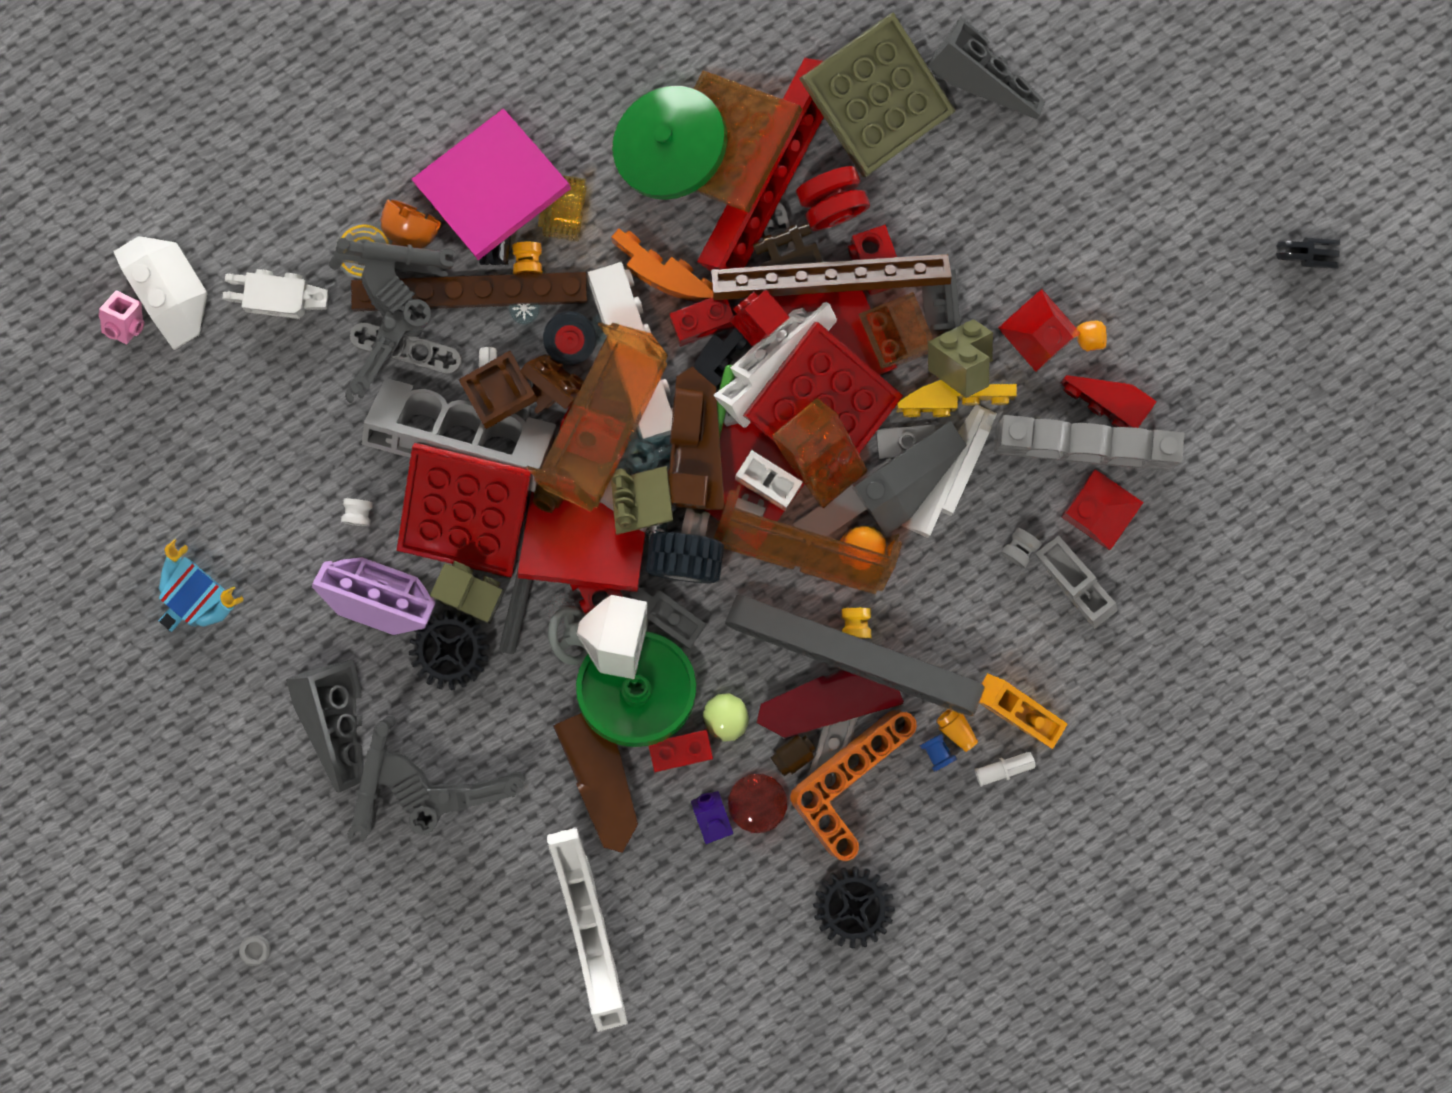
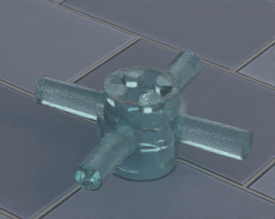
(642, 449)

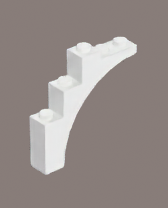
(588, 929)

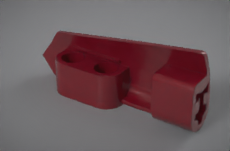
(825, 702)

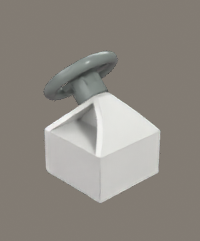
(608, 633)

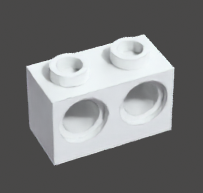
(768, 480)

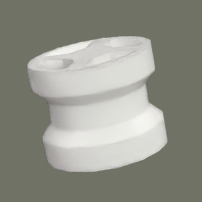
(357, 512)
(695, 523)

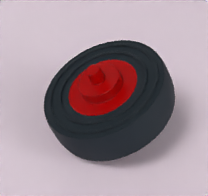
(569, 338)

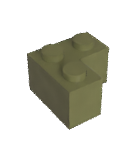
(962, 357)
(466, 593)

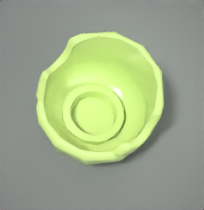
(726, 717)

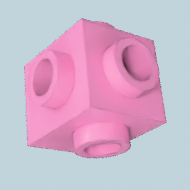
(121, 317)

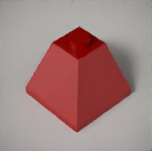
(1039, 330)
(1102, 509)

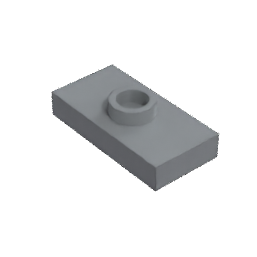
(897, 440)

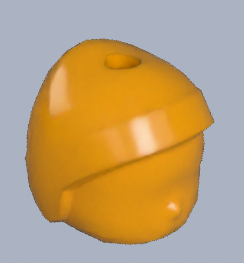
(1092, 335)

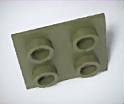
(641, 499)

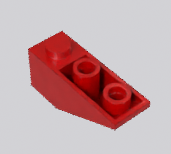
(1116, 400)

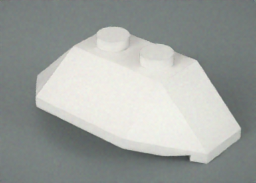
(165, 287)

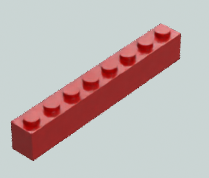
(738, 230)

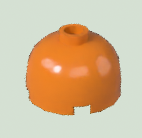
(407, 225)

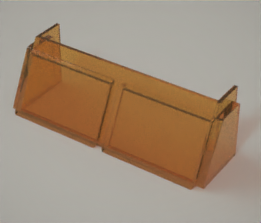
(603, 416)
(801, 548)

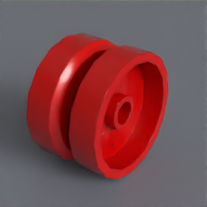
(832, 198)

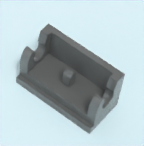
(941, 306)

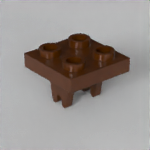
(551, 382)
(498, 389)

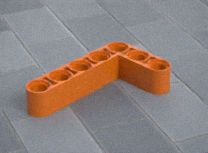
(845, 777)

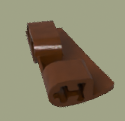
(695, 441)
(599, 781)

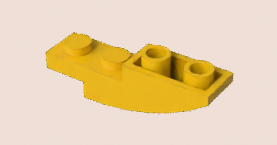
(942, 399)

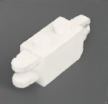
(276, 295)

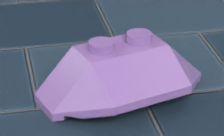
(374, 595)

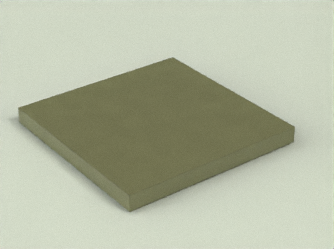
(877, 94)

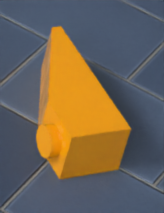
(1021, 711)

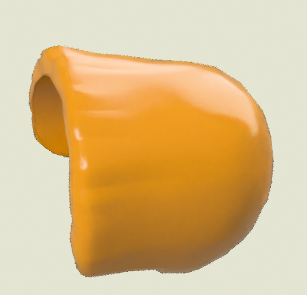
(865, 537)

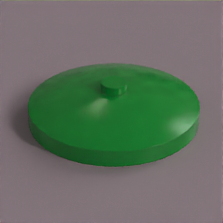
(669, 142)
(641, 708)

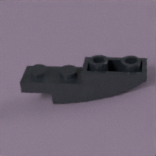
(717, 356)

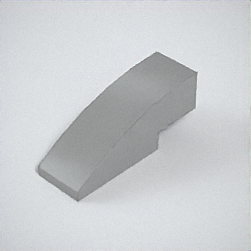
(1077, 582)

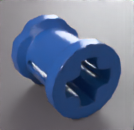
(938, 752)

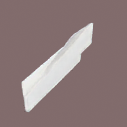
(766, 357)
(951, 486)

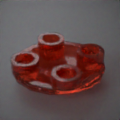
(757, 803)

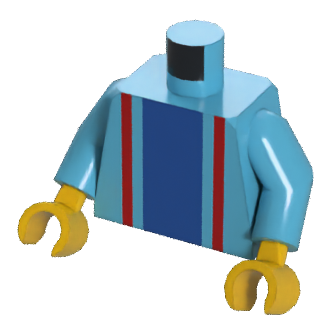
(191, 592)

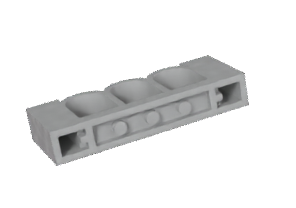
(398, 401)
(1088, 443)

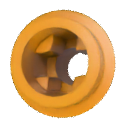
(957, 729)

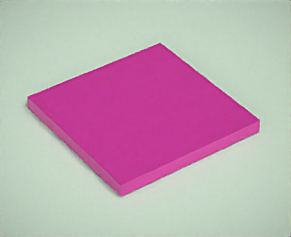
(491, 184)

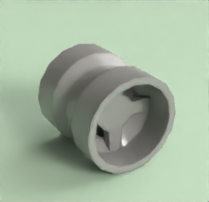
(1021, 548)

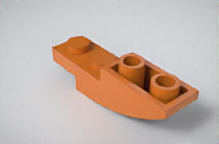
(672, 278)

